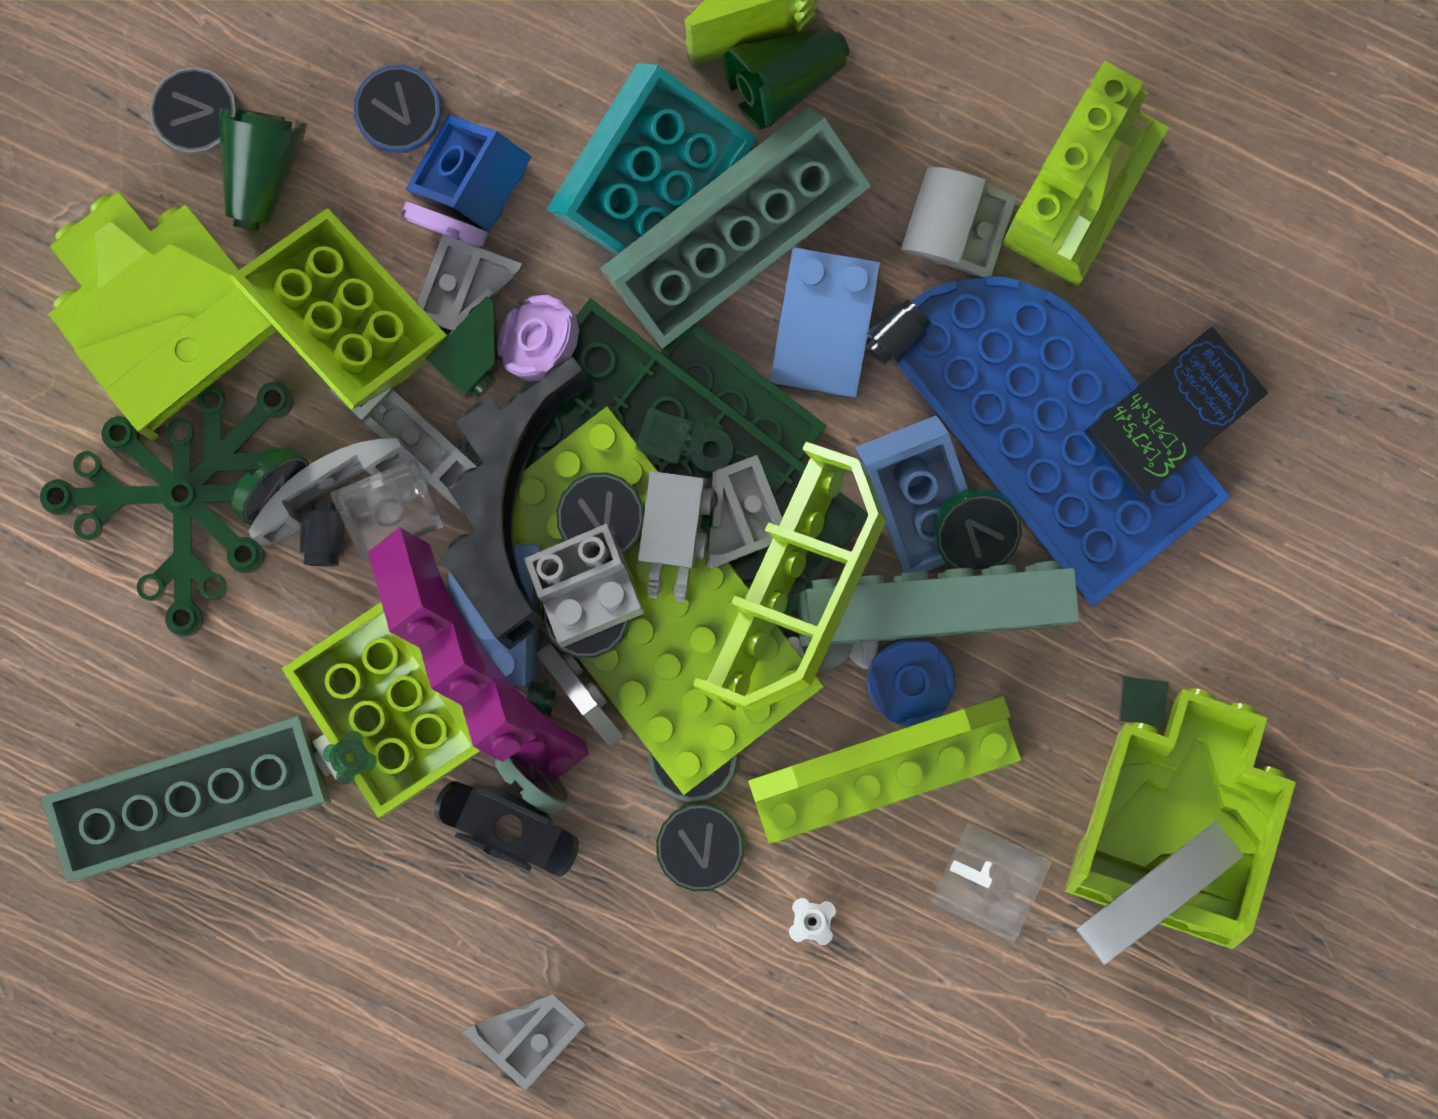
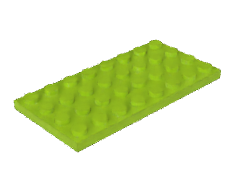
(673, 641)

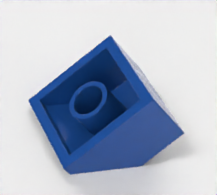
(469, 172)

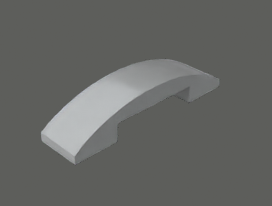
(394, 418)
(280, 514)
(1159, 893)

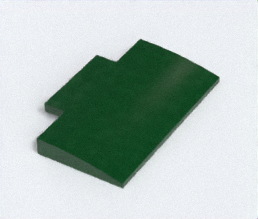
(707, 384)

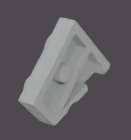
(461, 279)
(740, 512)
(586, 698)
(527, 1037)

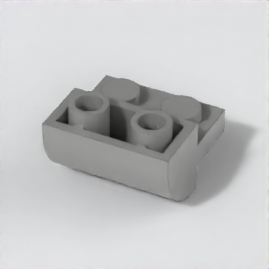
(958, 221)
(584, 585)

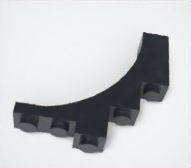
(503, 439)

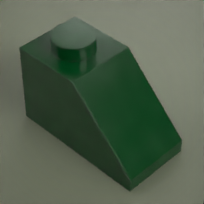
(470, 352)

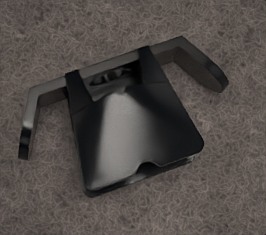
(478, 810)

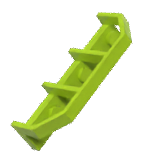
(775, 578)
(885, 770)

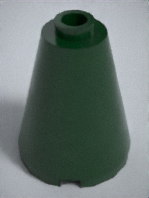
(782, 71)
(256, 163)

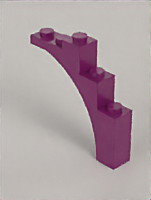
(458, 666)

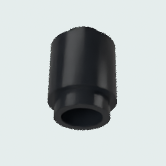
(897, 332)
(321, 535)

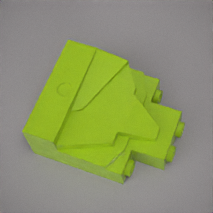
(1087, 177)
(152, 308)
(1171, 789)

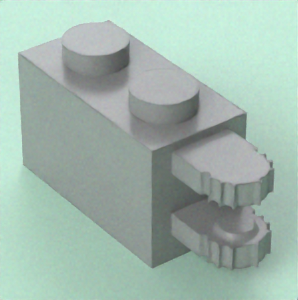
(674, 528)

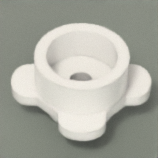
(819, 932)

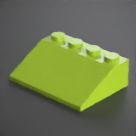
(727, 23)
(340, 309)
(380, 688)

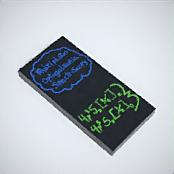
(1176, 412)

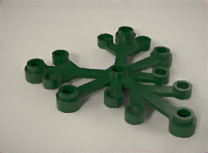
(218, 457)

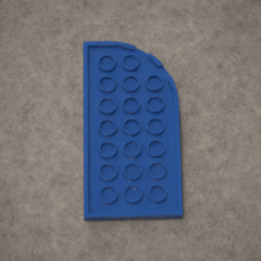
(1017, 388)

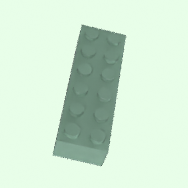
(735, 227)
(947, 605)
(185, 799)

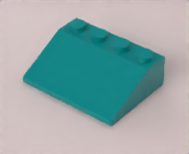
(646, 159)

